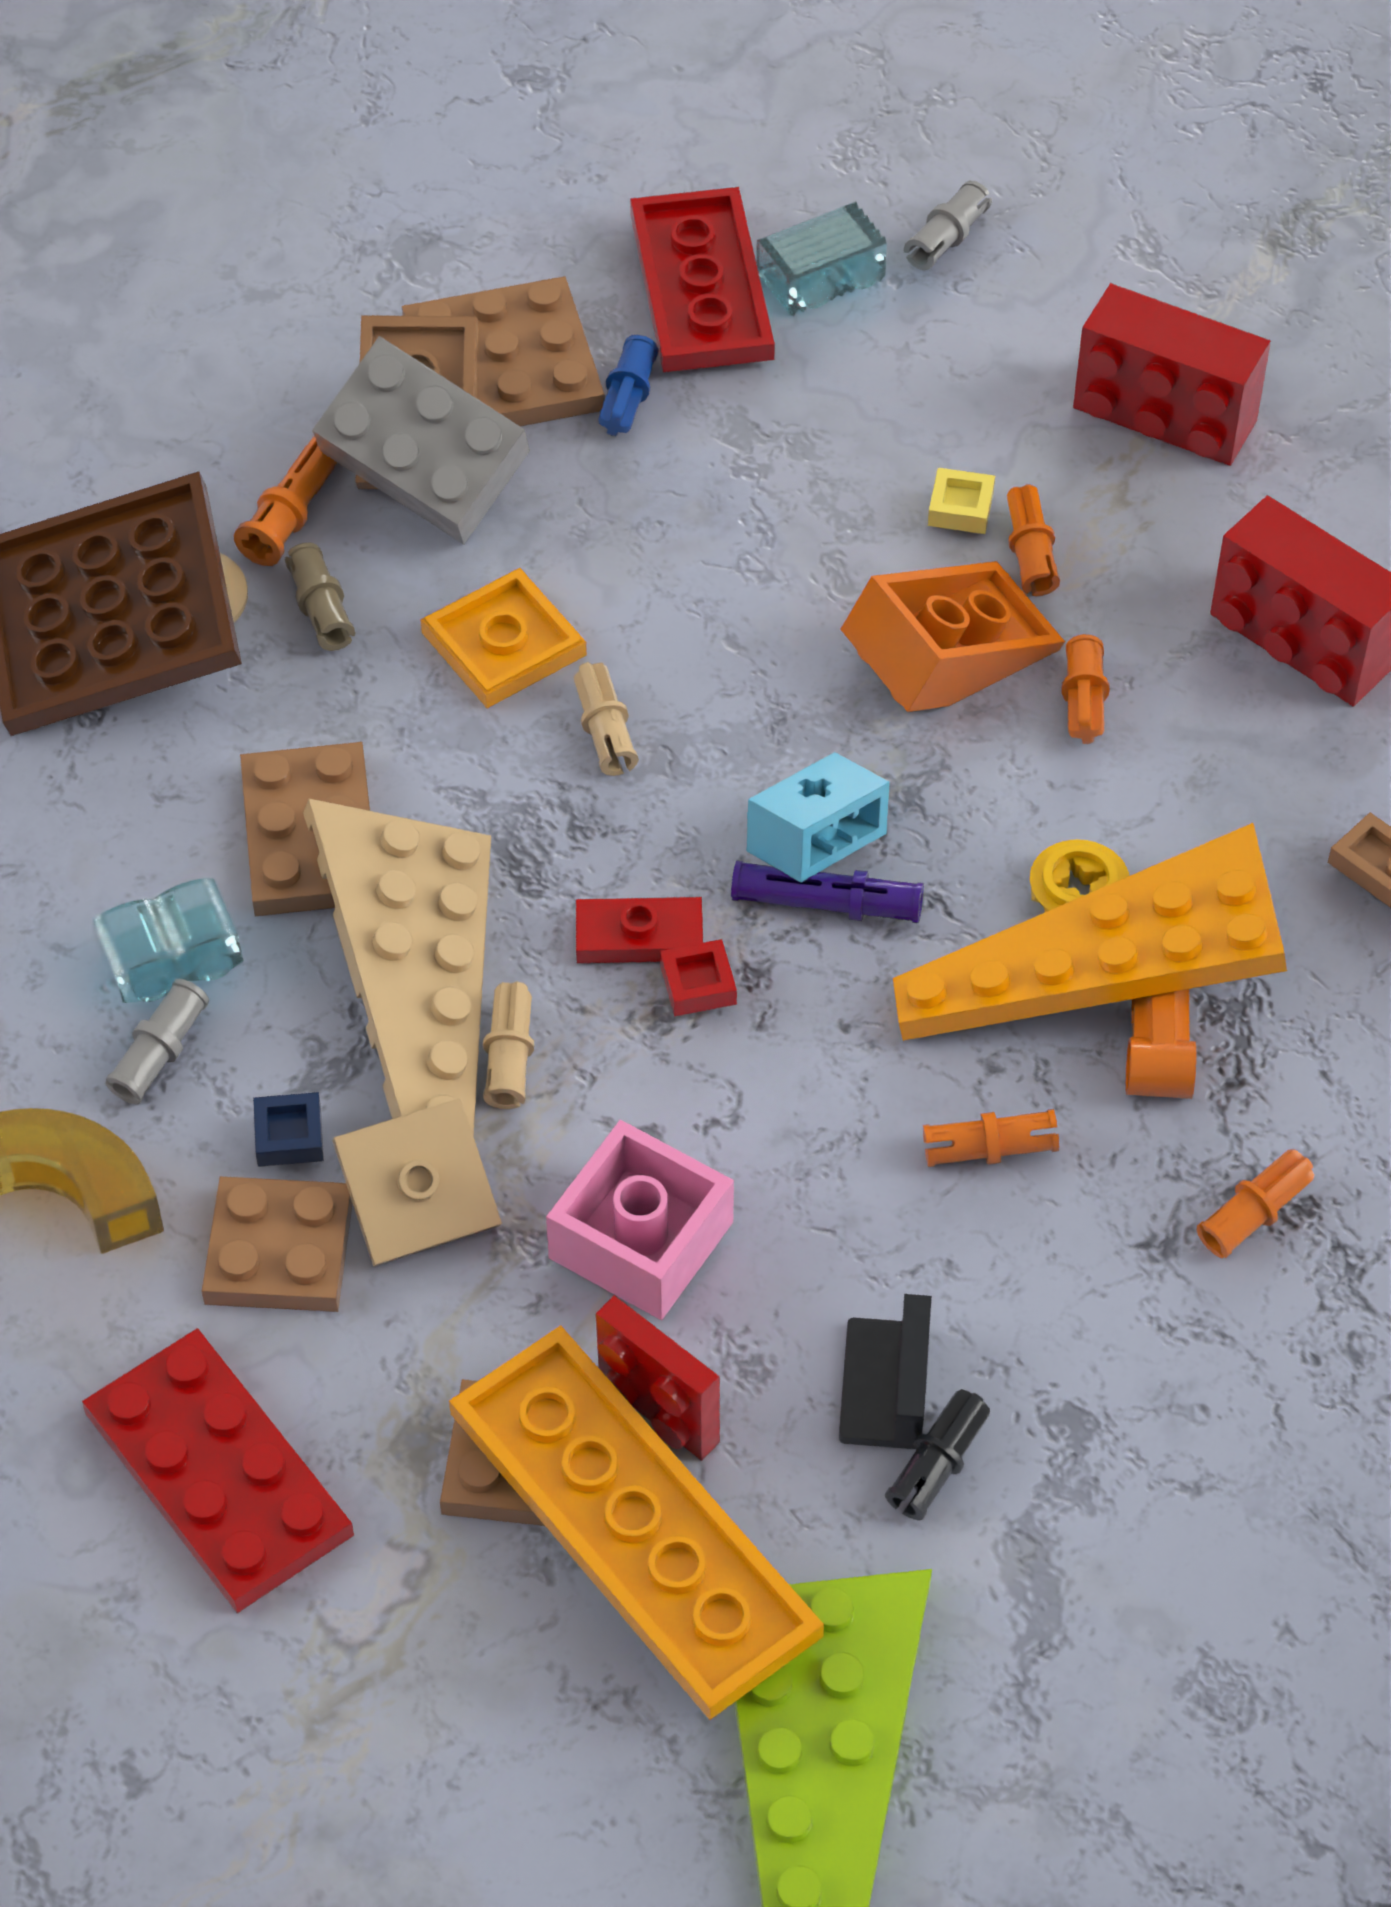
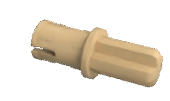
(604, 718)
(508, 1046)

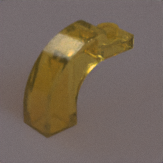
(84, 1165)

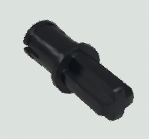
(939, 1453)

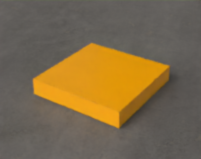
(503, 637)

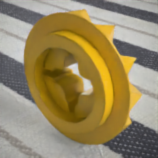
(1088, 862)

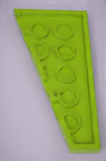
(828, 1739)

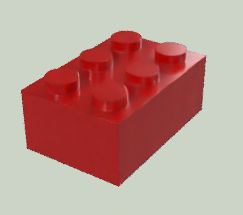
(1170, 374)
(1306, 599)

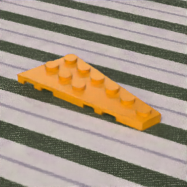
(1149, 934)

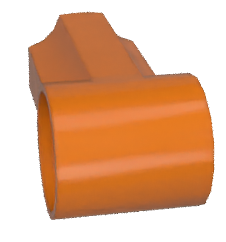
(1160, 1049)

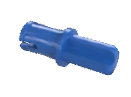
(628, 384)

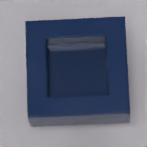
(288, 1129)

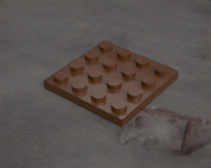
(111, 604)

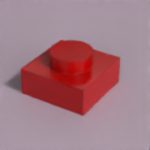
(698, 977)

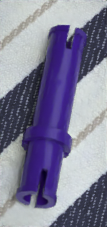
(829, 892)

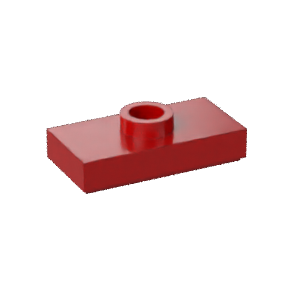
(635, 928)

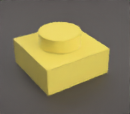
(961, 500)

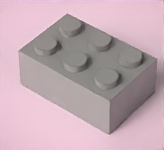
(421, 440)

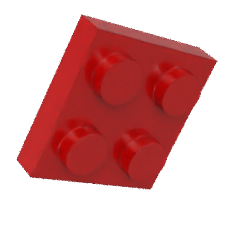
(659, 1379)

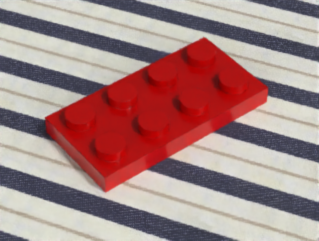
(701, 279)
(218, 1469)

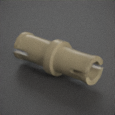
(319, 596)

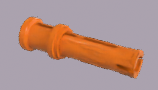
(283, 507)

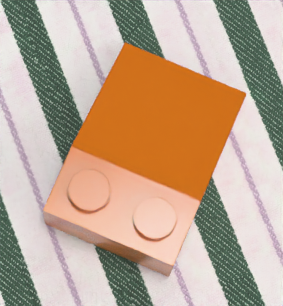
(947, 632)

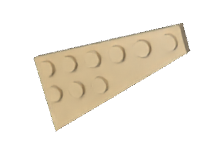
(413, 944)

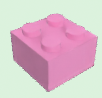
(640, 1219)

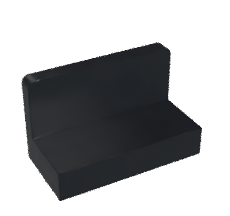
(886, 1377)

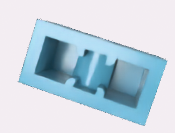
(817, 816)

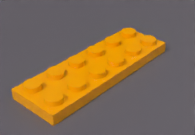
(636, 1521)

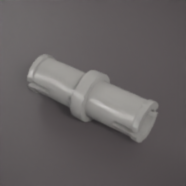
(947, 225)
(157, 1041)

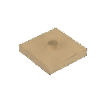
(416, 1181)

